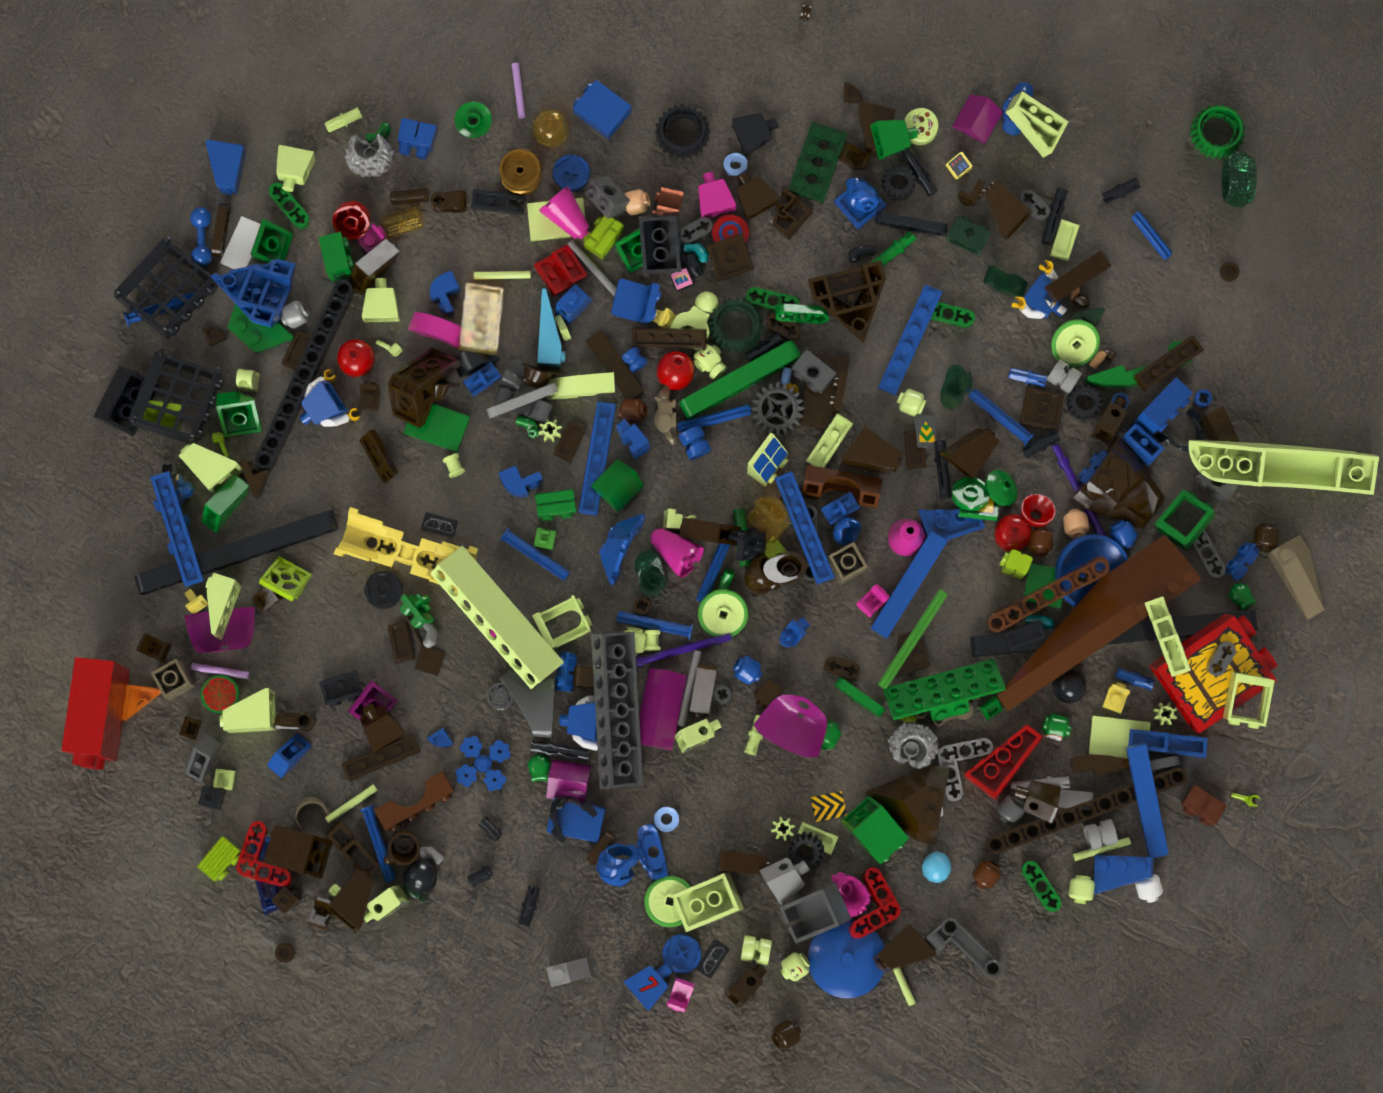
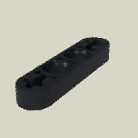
(911, 224)

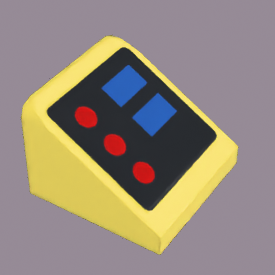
(959, 165)

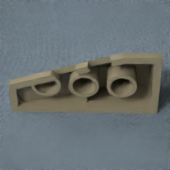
(1297, 571)

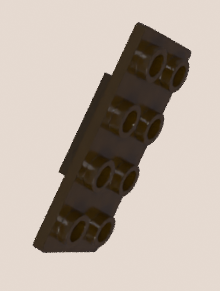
(823, 407)

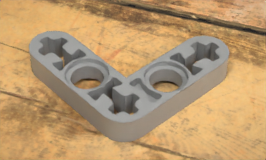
(952, 762)

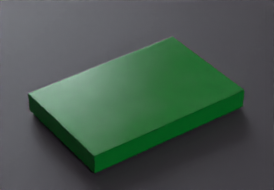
(442, 428)

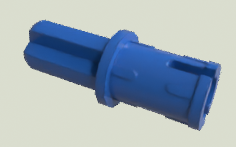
(1027, 376)
(1134, 678)

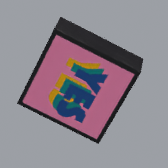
(681, 280)

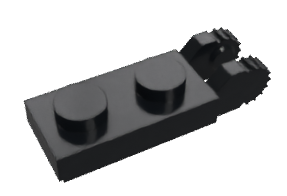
(496, 202)

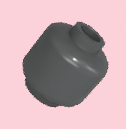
(1010, 809)

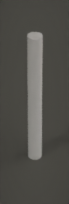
(593, 268)
(689, 689)

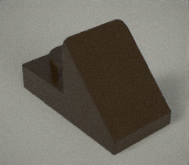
(256, 482)

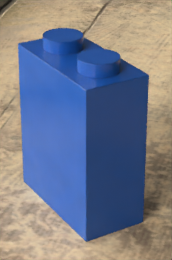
(601, 109)

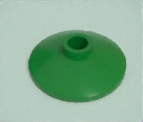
(472, 111)
(1001, 487)

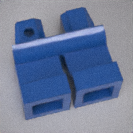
(416, 136)
(634, 437)

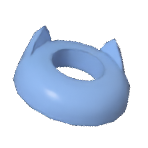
(735, 157)
(666, 827)

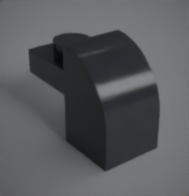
(473, 361)

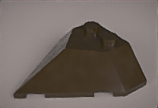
(851, 295)
(915, 801)

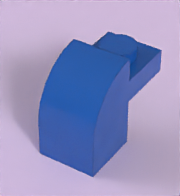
(441, 289)
(516, 485)

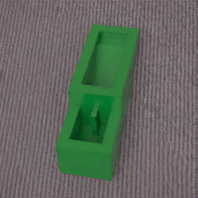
(1114, 378)

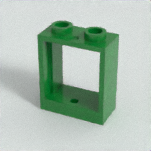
(1174, 535)

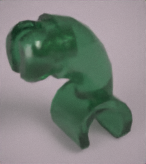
(416, 895)

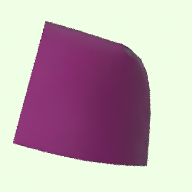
(237, 634)
(787, 730)

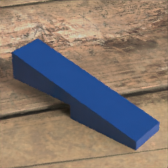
(1170, 743)

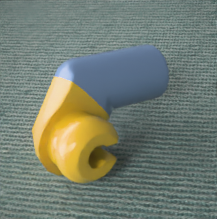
(786, 377)

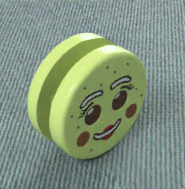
(925, 123)

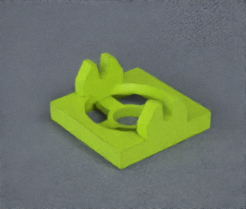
(281, 563)

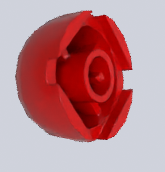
(351, 220)
(355, 358)
(675, 370)
(1012, 533)

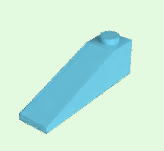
(549, 347)

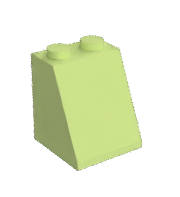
(209, 466)
(251, 713)

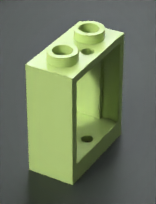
(1261, 720)

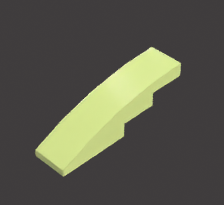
(582, 385)
(1167, 636)

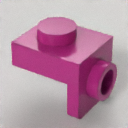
(873, 600)
(680, 995)

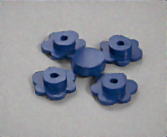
(482, 763)

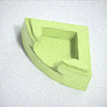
(562, 327)

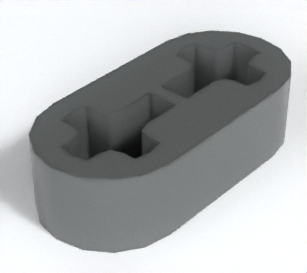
(1037, 202)
(693, 227)
(1216, 656)
(1165, 763)

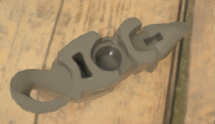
(665, 417)

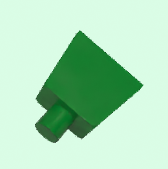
(892, 137)

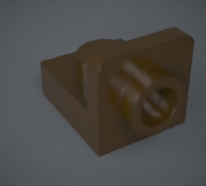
(369, 396)
(266, 599)

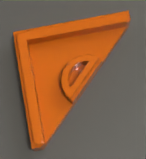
(136, 698)

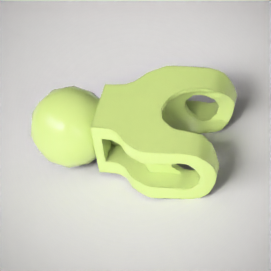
(699, 314)

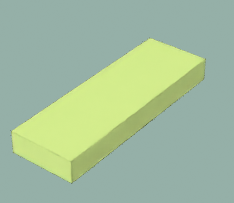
(829, 441)

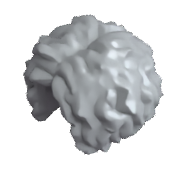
(368, 158)
(913, 744)

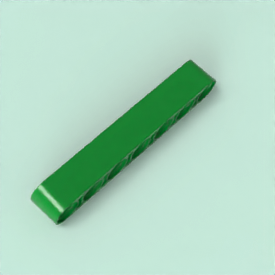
(740, 379)

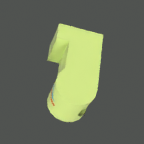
(247, 380)

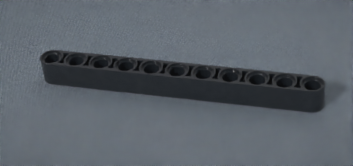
(304, 365)
(241, 550)

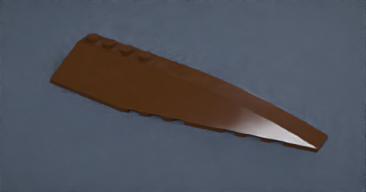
(1103, 615)

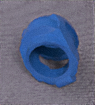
(615, 870)

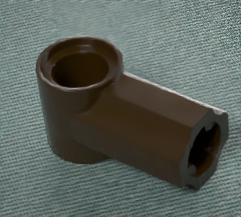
(292, 721)

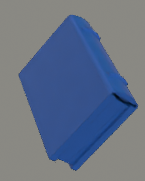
(577, 823)

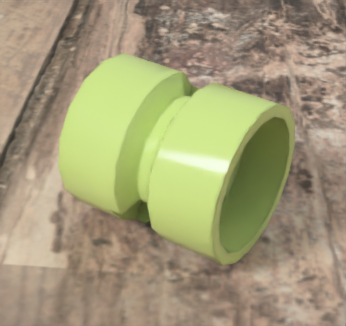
(749, 949)

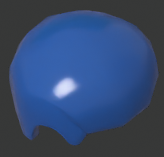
(846, 530)

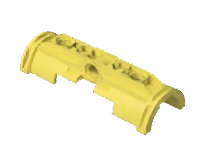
(362, 528)

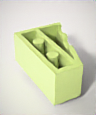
(1036, 122)

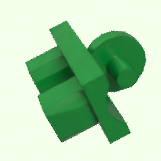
(419, 607)

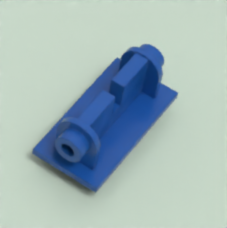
(1246, 553)
(563, 679)

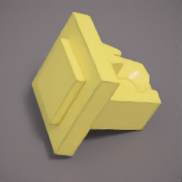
(664, 318)
(196, 603)

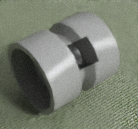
(1064, 376)
(1100, 834)

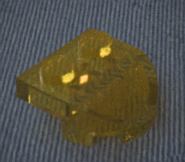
(770, 517)

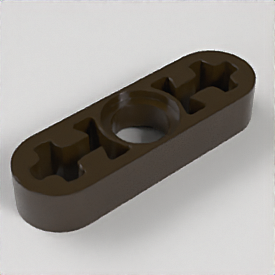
(220, 230)

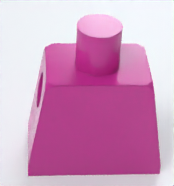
(714, 197)

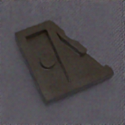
(917, 658)

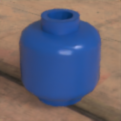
(1123, 533)
(747, 670)

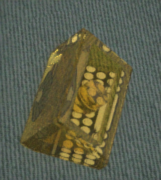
(402, 222)

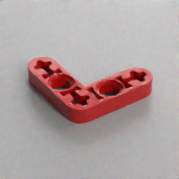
(253, 859)
(882, 905)

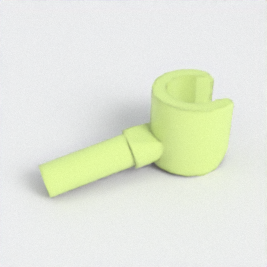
(395, 349)

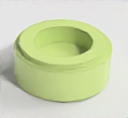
(717, 371)

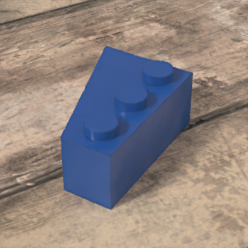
(1164, 407)

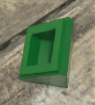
(990, 707)

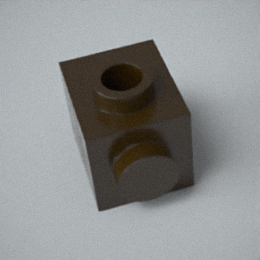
(767, 693)

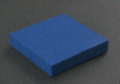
(855, 216)

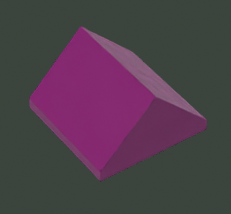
(978, 118)
(373, 695)
(568, 780)

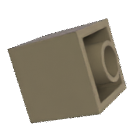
(847, 563)
(172, 679)

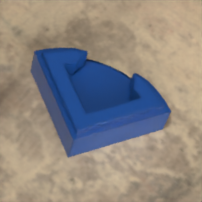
(440, 739)

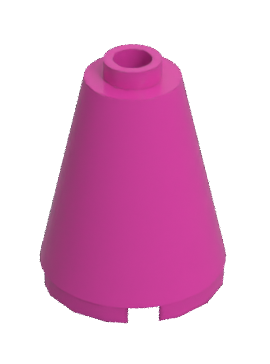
(566, 214)
(904, 543)
(676, 551)

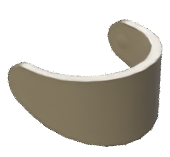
(305, 801)

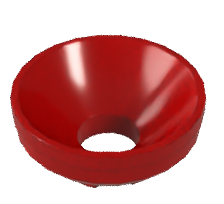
(1041, 505)

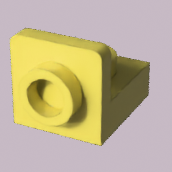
(1116, 697)

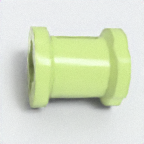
(454, 465)
(652, 640)

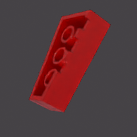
(1000, 767)

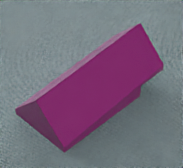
(661, 708)

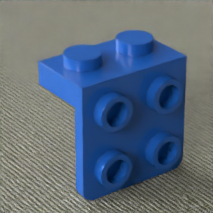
(635, 301)

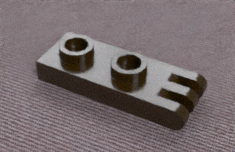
(378, 456)

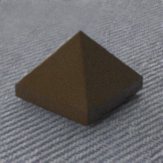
(190, 727)

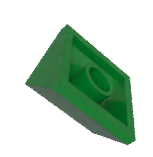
(270, 243)
(630, 251)
(618, 485)

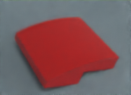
(560, 270)

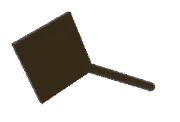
(428, 659)

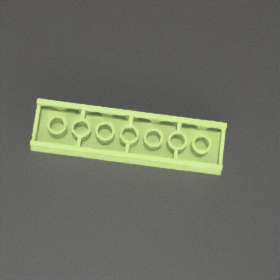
(498, 615)

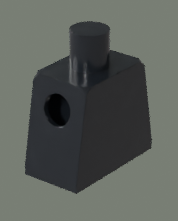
(753, 131)

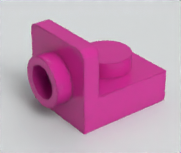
(372, 238)

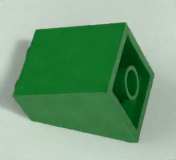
(875, 829)

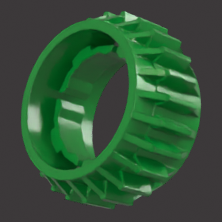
(1222, 113)

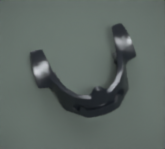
(1195, 418)
(559, 803)

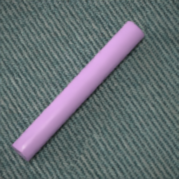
(518, 90)
(220, 670)

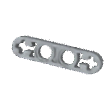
(522, 400)

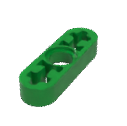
(293, 219)
(787, 298)
(794, 312)
(960, 322)
(859, 697)
(1045, 901)

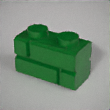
(555, 504)

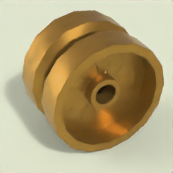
(510, 169)

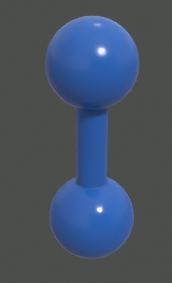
(201, 218)

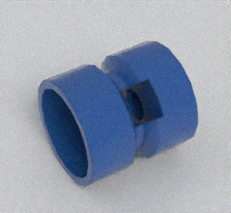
(695, 443)

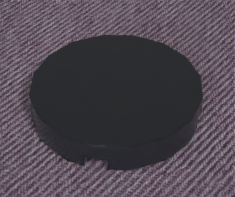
(383, 590)

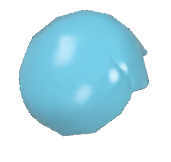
(936, 867)

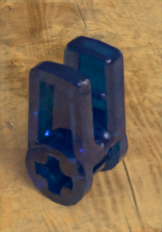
(266, 902)

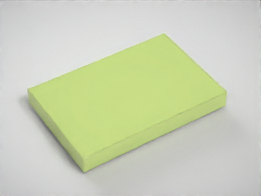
(541, 227)
(1111, 735)

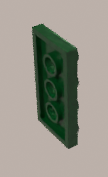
(824, 173)

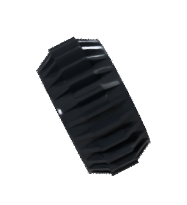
(686, 113)

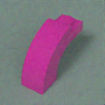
(436, 328)

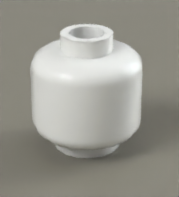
(1149, 889)

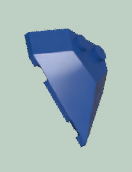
(259, 289)
(617, 545)

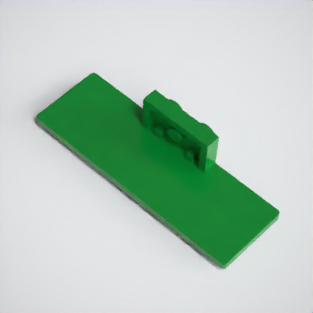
(945, 692)

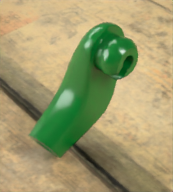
(726, 579)

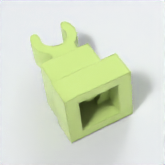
(673, 521)

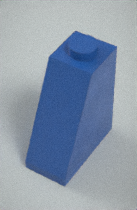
(226, 164)

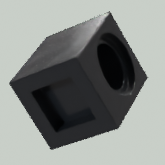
(211, 797)

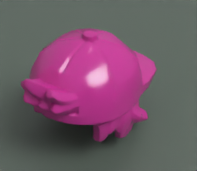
(852, 892)

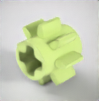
(555, 430)
(1164, 708)
(786, 823)

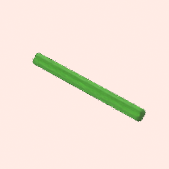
(912, 639)

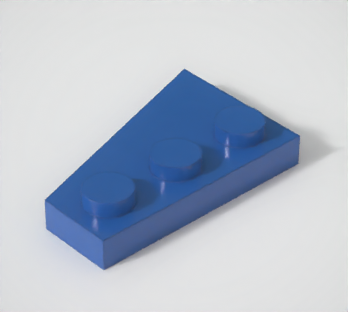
(948, 524)
(1117, 871)

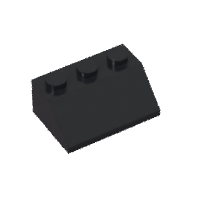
(661, 243)
(120, 399)

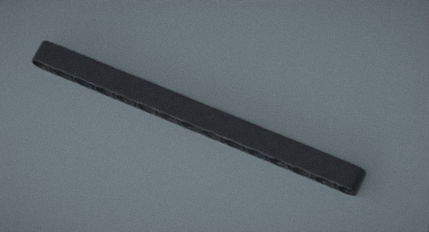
(1143, 631)

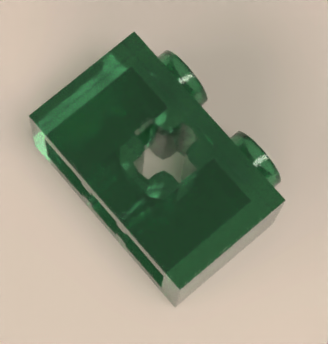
(959, 232)

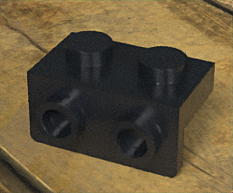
(750, 543)
(341, 688)

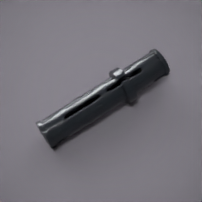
(922, 176)
(1057, 208)
(942, 470)
(551, 749)

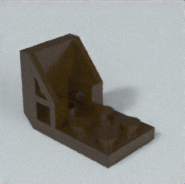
(413, 385)

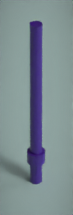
(1064, 462)
(682, 649)

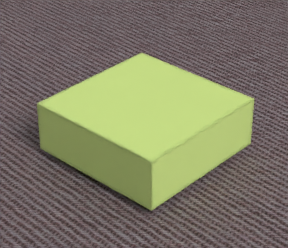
(224, 779)

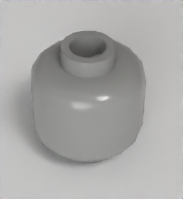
(295, 314)

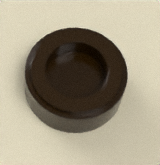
(1229, 271)
(285, 952)

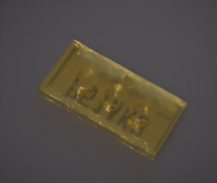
(481, 318)

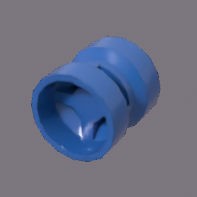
(634, 359)

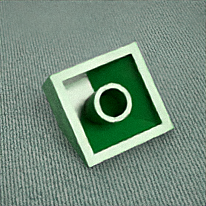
(237, 414)

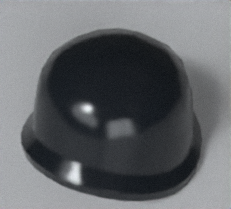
(1069, 687)
(420, 876)

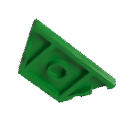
(257, 336)

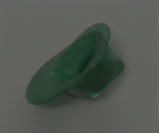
(955, 386)
(650, 573)

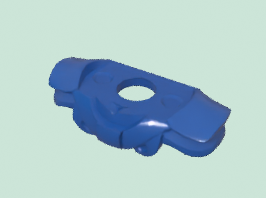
(1008, 125)
(649, 837)

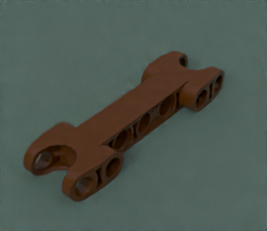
(1023, 610)

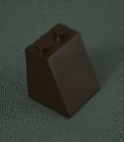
(872, 454)
(298, 851)

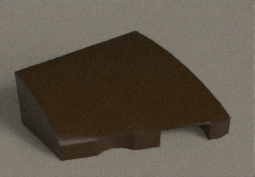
(790, 214)

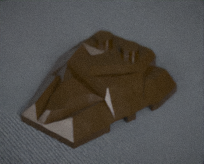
(1121, 487)

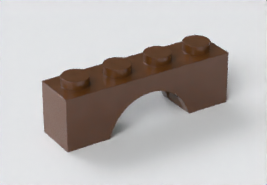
(863, 488)
(437, 790)

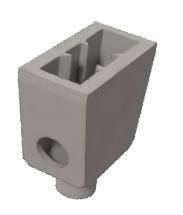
(784, 878)

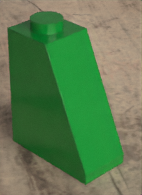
(224, 503)

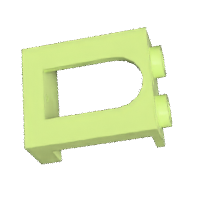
(569, 605)

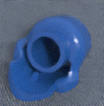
(862, 195)

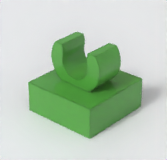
(544, 538)

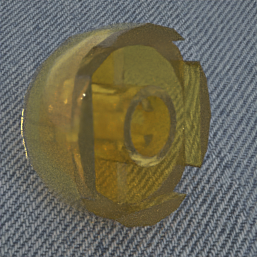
(550, 128)

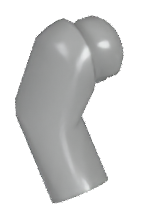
(431, 635)
(430, 853)

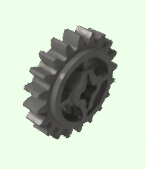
(791, 399)

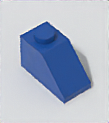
(289, 755)

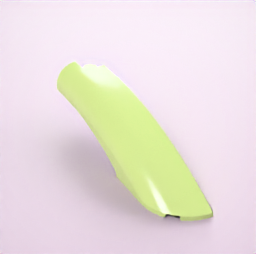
(1285, 466)

